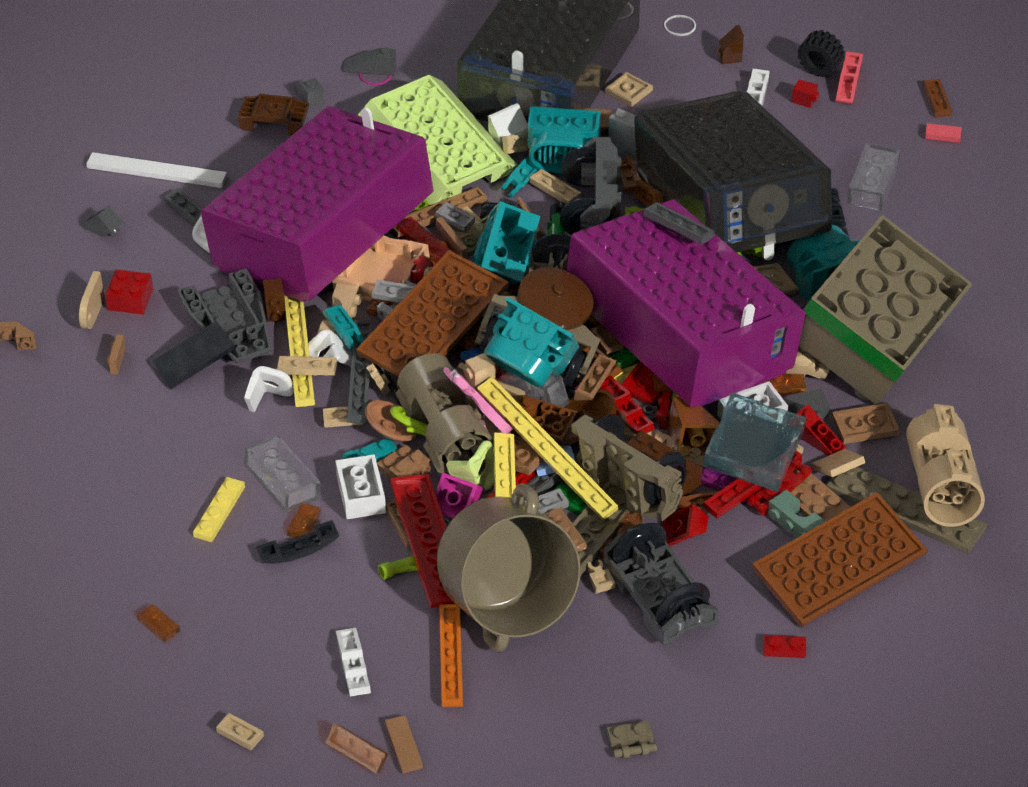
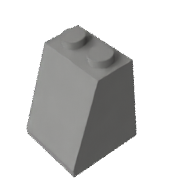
(623, 132)

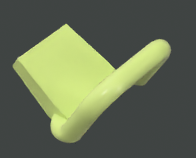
(469, 469)

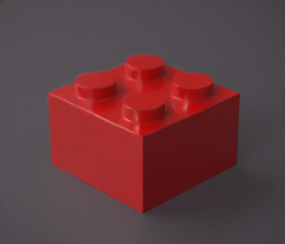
(129, 291)

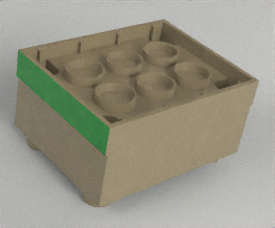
(879, 309)

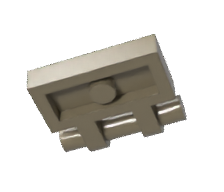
(631, 735)

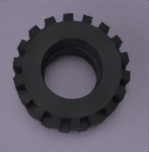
(821, 53)

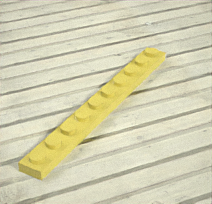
(299, 347)
(547, 448)

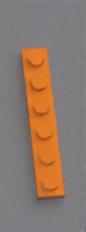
(450, 656)

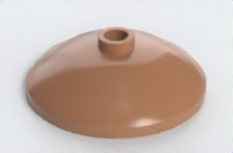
(381, 420)

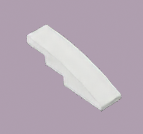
(758, 84)
(353, 662)

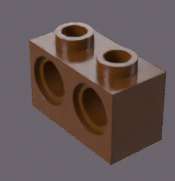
(274, 300)

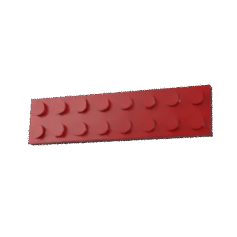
(424, 530)

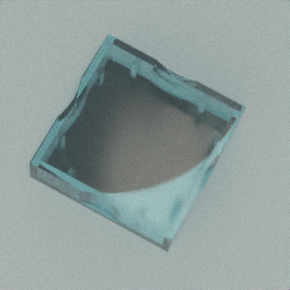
(754, 442)

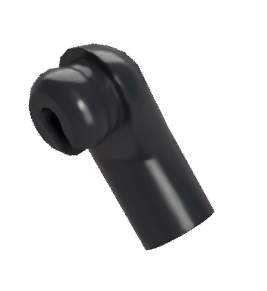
(555, 207)

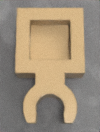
(381, 380)
(599, 578)

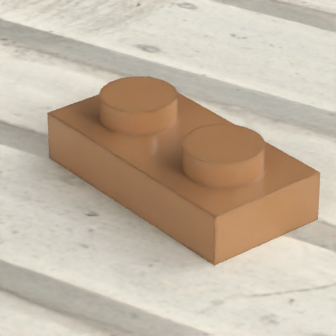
(117, 352)

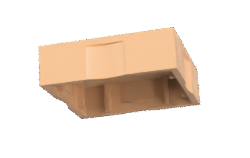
(387, 261)

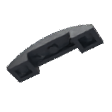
(299, 547)

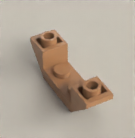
(15, 331)

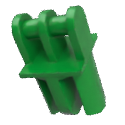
(555, 227)

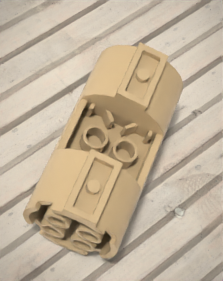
(945, 467)

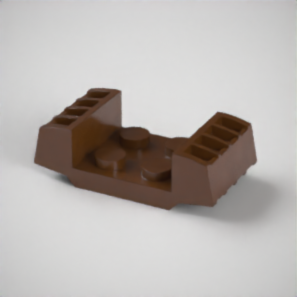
(272, 110)

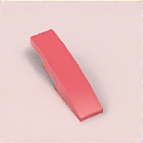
(849, 78)

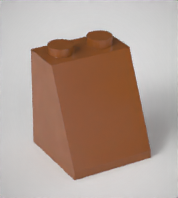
(691, 426)

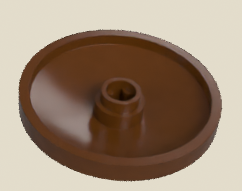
(557, 297)
(600, 406)

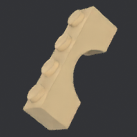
(349, 298)

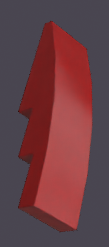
(627, 408)

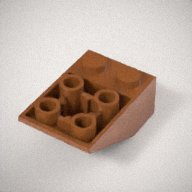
(551, 417)

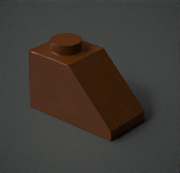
(731, 46)

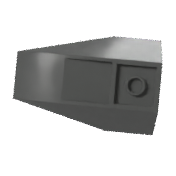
(238, 312)

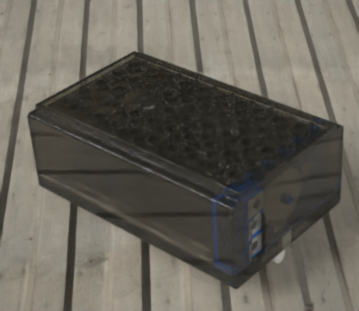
(544, 54)
(735, 170)

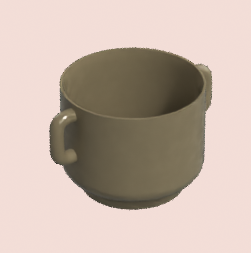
(508, 566)

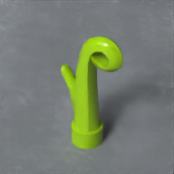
(413, 425)
(388, 570)

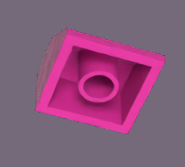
(456, 494)

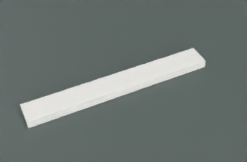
(157, 170)

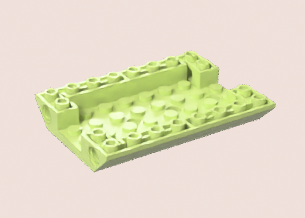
(451, 125)

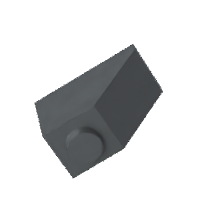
(310, 92)
(103, 222)
(815, 399)

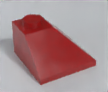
(685, 525)

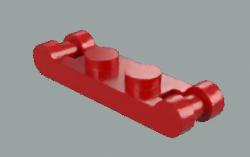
(789, 483)

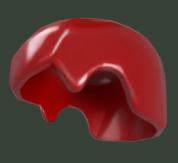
(421, 264)

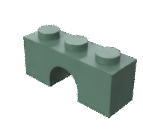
(785, 511)

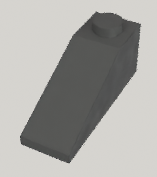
(376, 61)

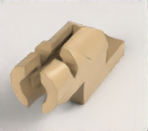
(808, 365)

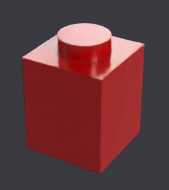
(805, 93)

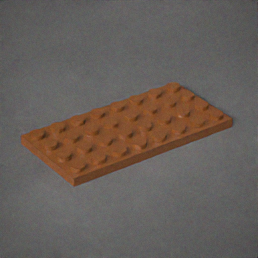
(433, 313)
(839, 559)

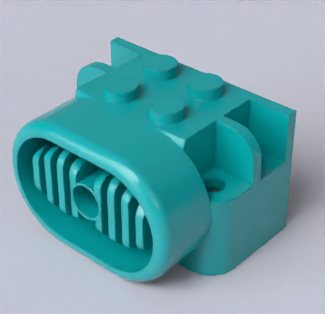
(557, 132)
(511, 235)
(817, 259)
(530, 344)

